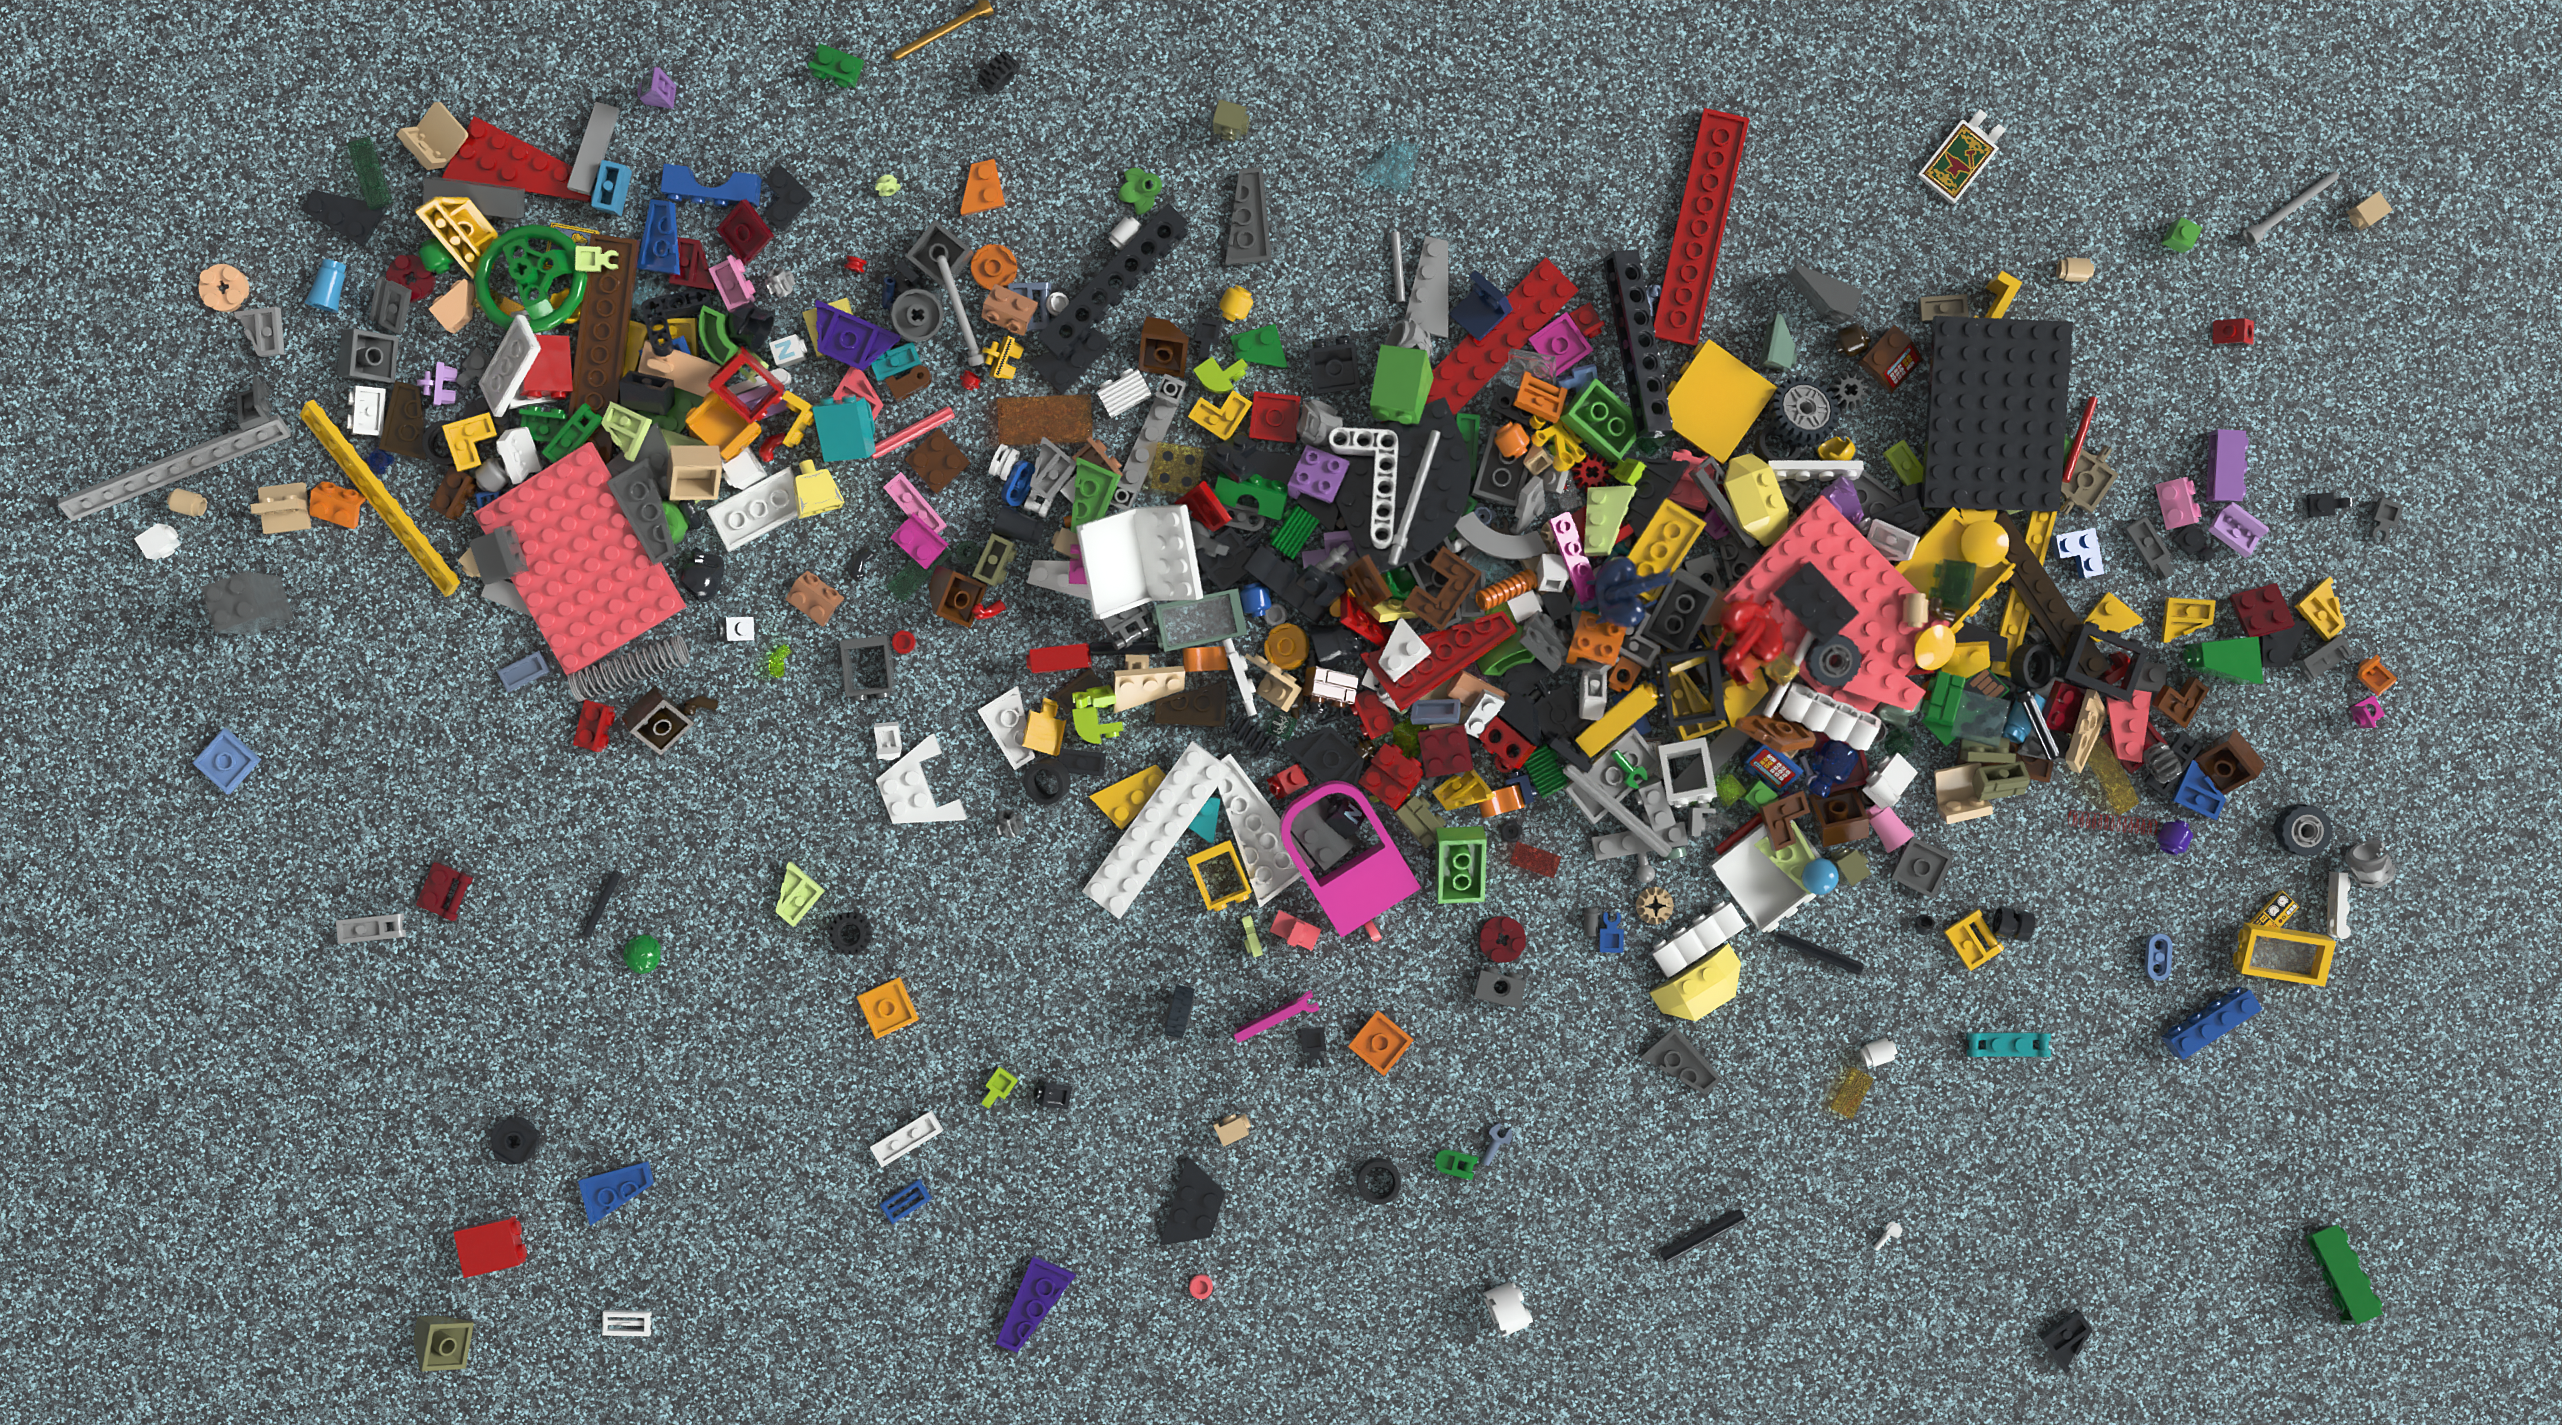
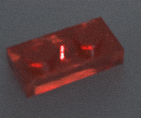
(1535, 859)

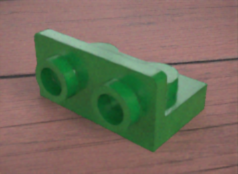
(836, 66)

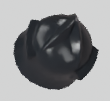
(750, 325)

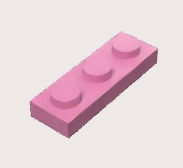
(912, 501)

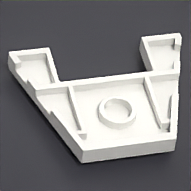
(908, 792)

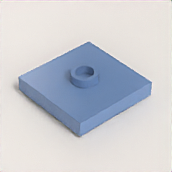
(226, 761)

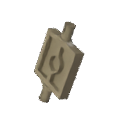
(2088, 482)

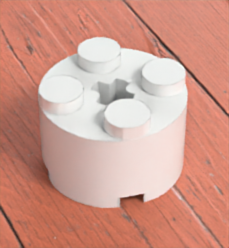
(1506, 1308)

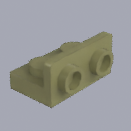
(1984, 753)

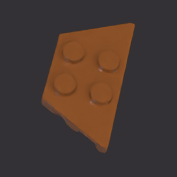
(1777, 732)

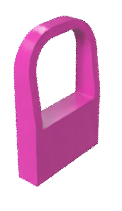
(1363, 884)

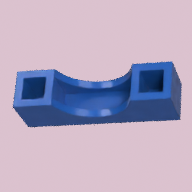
(680, 183)

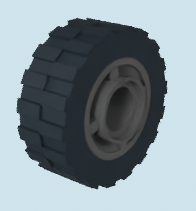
(1845, 667)
(1179, 1011)

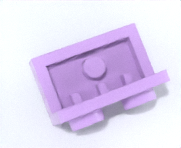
(2237, 529)

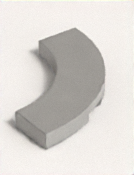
(1498, 544)

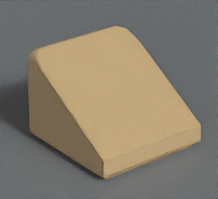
(1537, 460)

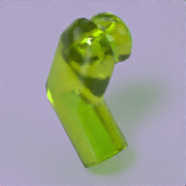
(776, 661)

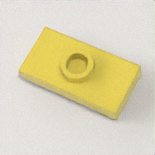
(1391, 611)

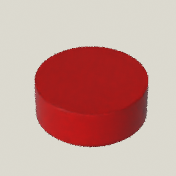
(903, 642)

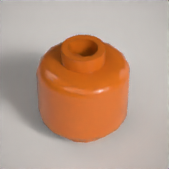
(1512, 440)

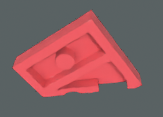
(857, 383)

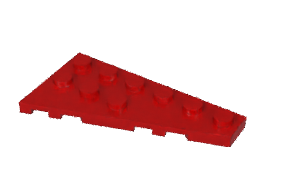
(505, 160)
(1450, 653)

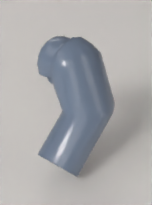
(1653, 293)

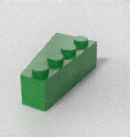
(2344, 1275)

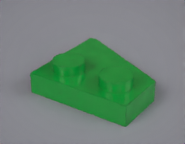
(1260, 347)

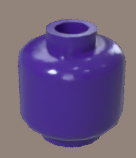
(2174, 837)

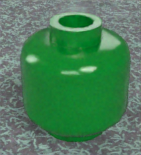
(435, 256)

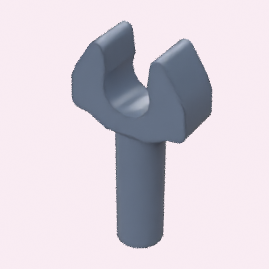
(1496, 1142)

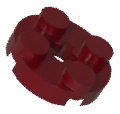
(409, 264)
(1506, 926)

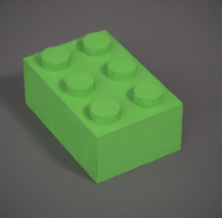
(1601, 420)
(1460, 864)

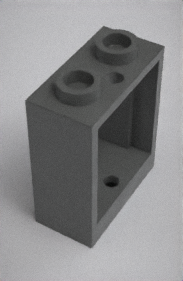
(861, 643)

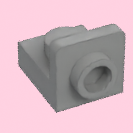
(1696, 822)

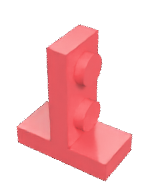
(1295, 930)

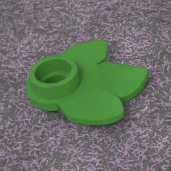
(1137, 192)

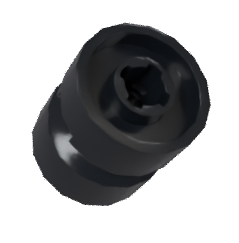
(2009, 923)

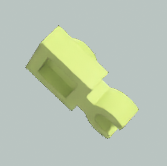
(591, 259)
(1252, 943)

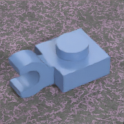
(1579, 377)

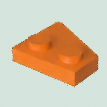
(982, 189)

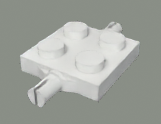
(1246, 685)

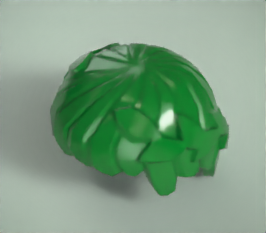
(1399, 583)
(642, 954)

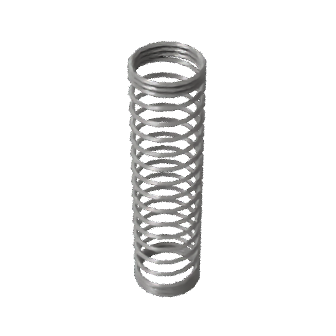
(581, 692)

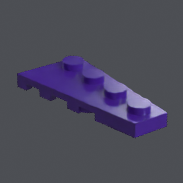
(1037, 1294)

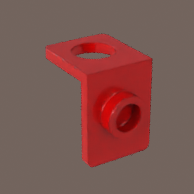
(2233, 331)

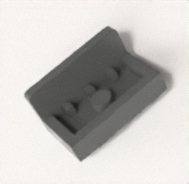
(254, 405)

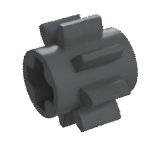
(1009, 823)

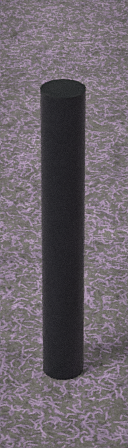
(601, 904)

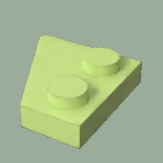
(626, 429)

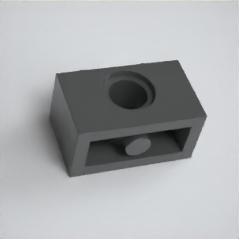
(1511, 996)

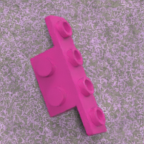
(1573, 555)

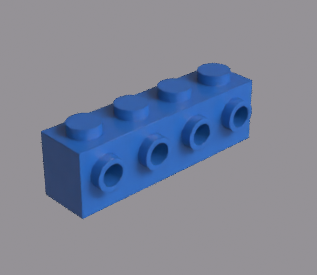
(2211, 1022)

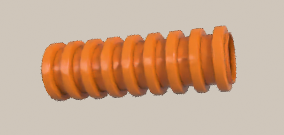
(1506, 589)

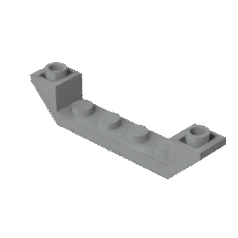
(1144, 450)

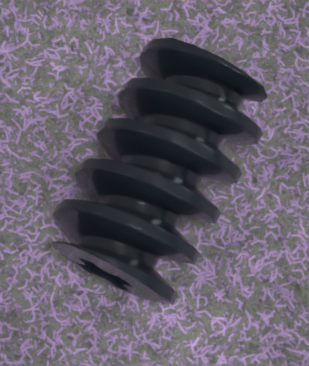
(1251, 736)

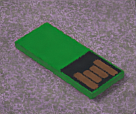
(1983, 683)

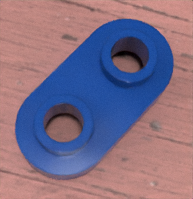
(1018, 483)

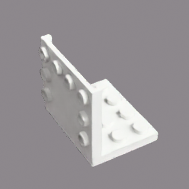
(1139, 558)

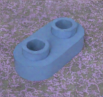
(2160, 956)

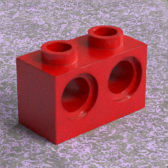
(1509, 739)

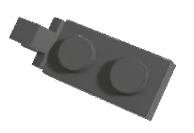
(2150, 546)

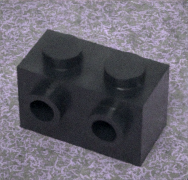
(647, 393)
(1503, 408)

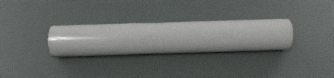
(1397, 267)

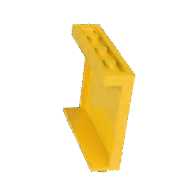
(1716, 400)
(1944, 542)

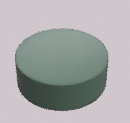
(1676, 853)

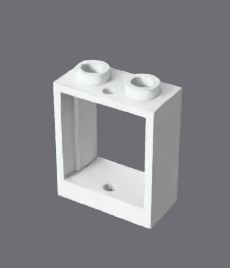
(1684, 749)

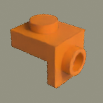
(2375, 675)

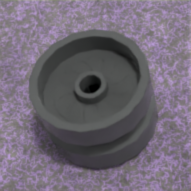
(930, 315)

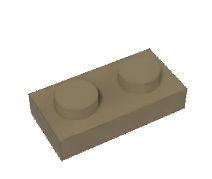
(1942, 306)

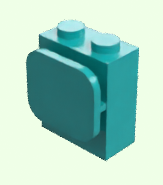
(845, 428)

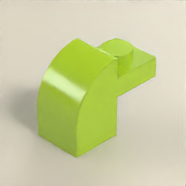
(1215, 379)
(1088, 726)

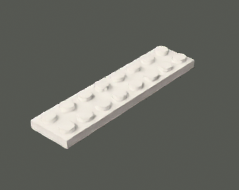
(1156, 829)

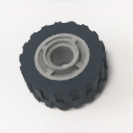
(2317, 830)

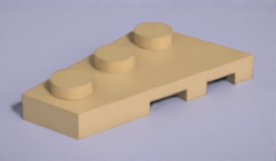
(2086, 731)

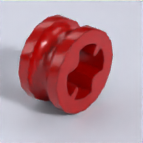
(855, 264)
(1498, 765)

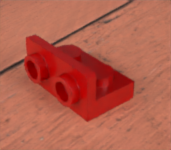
(1373, 715)
(594, 726)

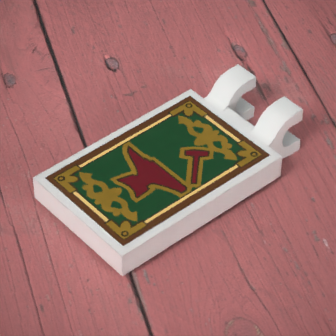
(1960, 158)

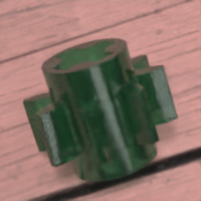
(1899, 743)

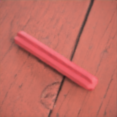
(913, 431)

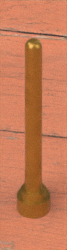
(981, 9)

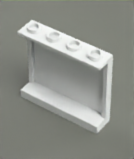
(1758, 883)

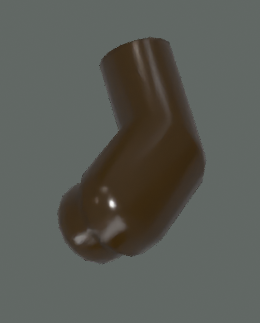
(1936, 610)
(698, 702)

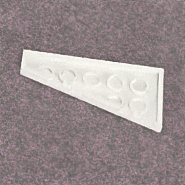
(1258, 835)

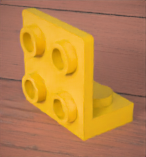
(805, 418)

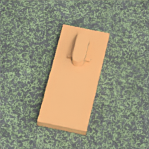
(686, 370)

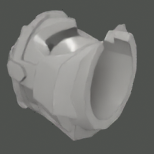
(1409, 334)
(1317, 423)
(2369, 867)

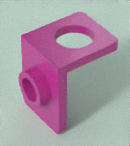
(2362, 715)

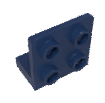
(1481, 308)

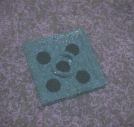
(1980, 718)

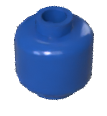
(1255, 599)

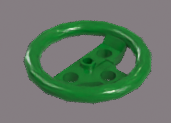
(531, 277)

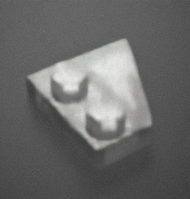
(1539, 365)

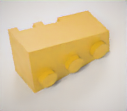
(1688, 699)

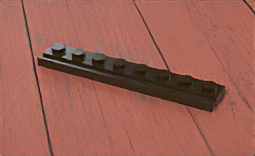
(2046, 602)

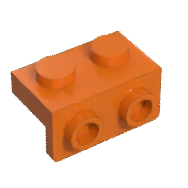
(336, 504)

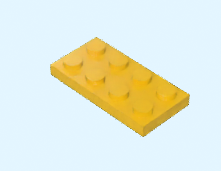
(1664, 542)

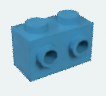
(611, 188)

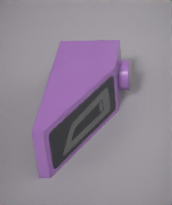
(657, 89)

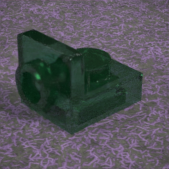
(1651, 445)

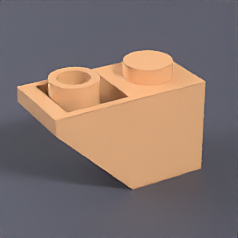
(455, 307)

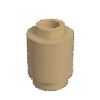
(2075, 269)
(187, 502)
(1915, 609)

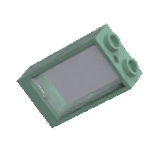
(1199, 621)

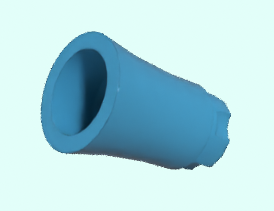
(327, 286)
(2017, 723)

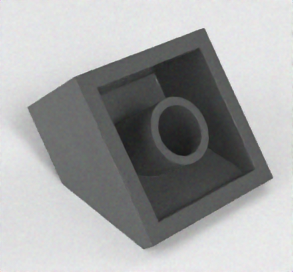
(367, 356)

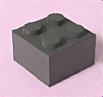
(938, 242)

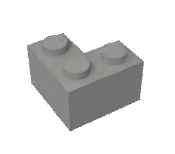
(1638, 648)

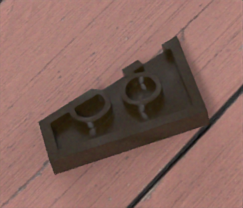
(404, 422)
(1195, 708)

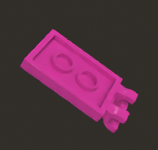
(1275, 1017)

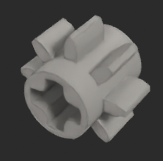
(780, 282)

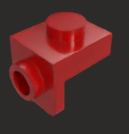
(1287, 781)

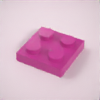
(1561, 340)

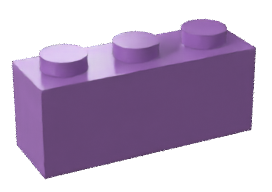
(2226, 466)

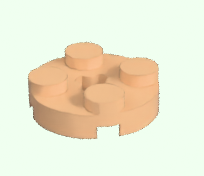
(212, 279)

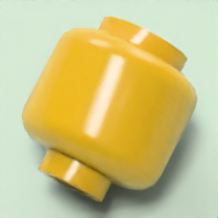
(1236, 303)

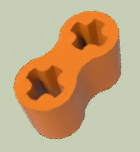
(1205, 659)
(1506, 800)

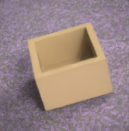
(694, 472)

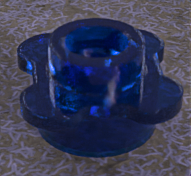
(373, 461)

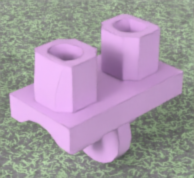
(441, 396)

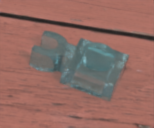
(639, 297)

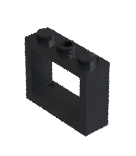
(2073, 652)
(1714, 683)

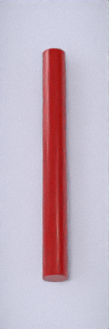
(2079, 439)
(1741, 832)

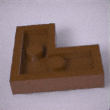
(2183, 705)
(1777, 817)

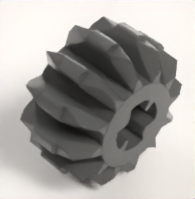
(1857, 390)
(2162, 762)

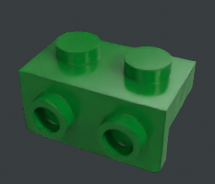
(543, 425)

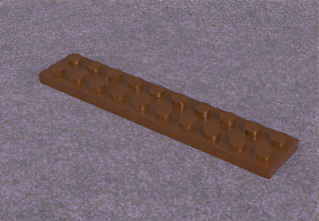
(604, 336)

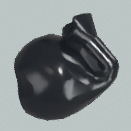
(703, 575)

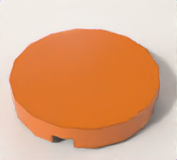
(993, 266)

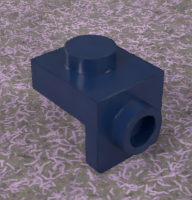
(1527, 789)

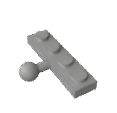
(1629, 843)

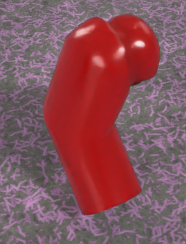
(989, 612)

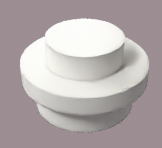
(1056, 303)

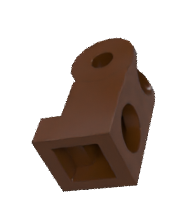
(910, 384)

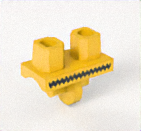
(1007, 348)

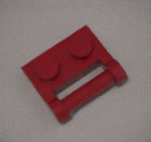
(438, 887)

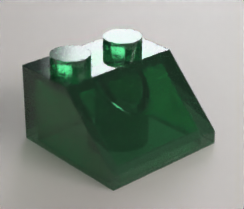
(1953, 583)

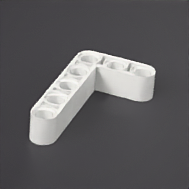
(1381, 477)

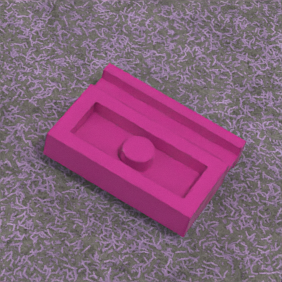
(919, 541)

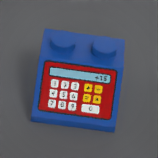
(1771, 766)

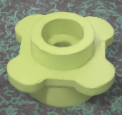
(887, 185)

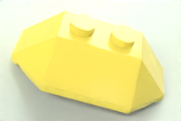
(1756, 498)
(1700, 986)

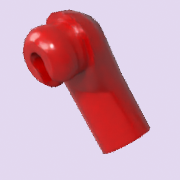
(768, 446)

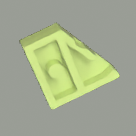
(797, 895)

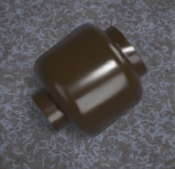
(1852, 340)

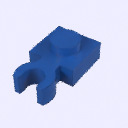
(1611, 938)

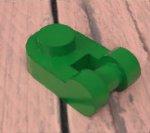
(1447, 1162)

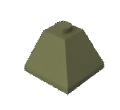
(442, 1342)

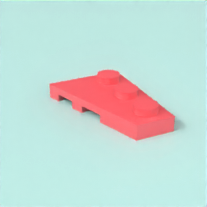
(1884, 683)
(2129, 725)

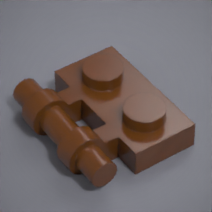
(1366, 583)

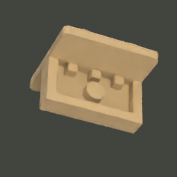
(283, 508)

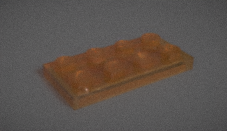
(1053, 417)

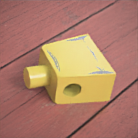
(815, 491)

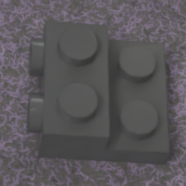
(1545, 640)

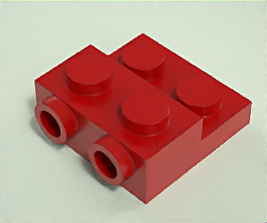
(1391, 776)

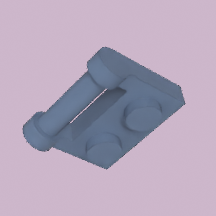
(1026, 290)

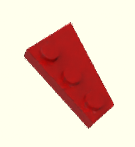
(1362, 622)

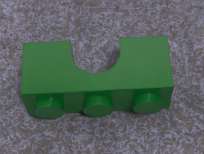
(1270, 494)

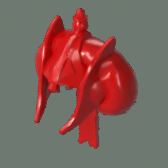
(1755, 631)

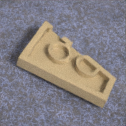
(1145, 685)

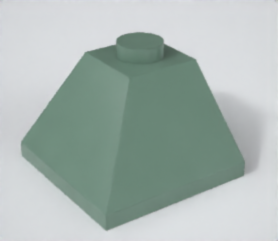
(1777, 346)

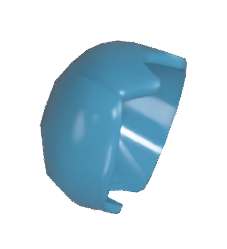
(1820, 876)

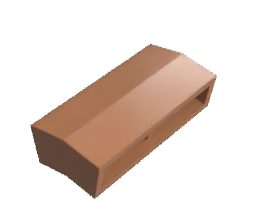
(1468, 687)

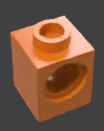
(1632, 670)

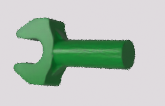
(1629, 770)

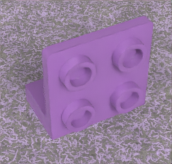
(1317, 474)

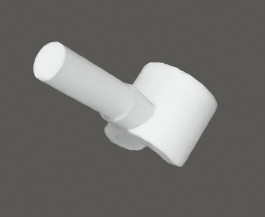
(1809, 772)
(1891, 1229)

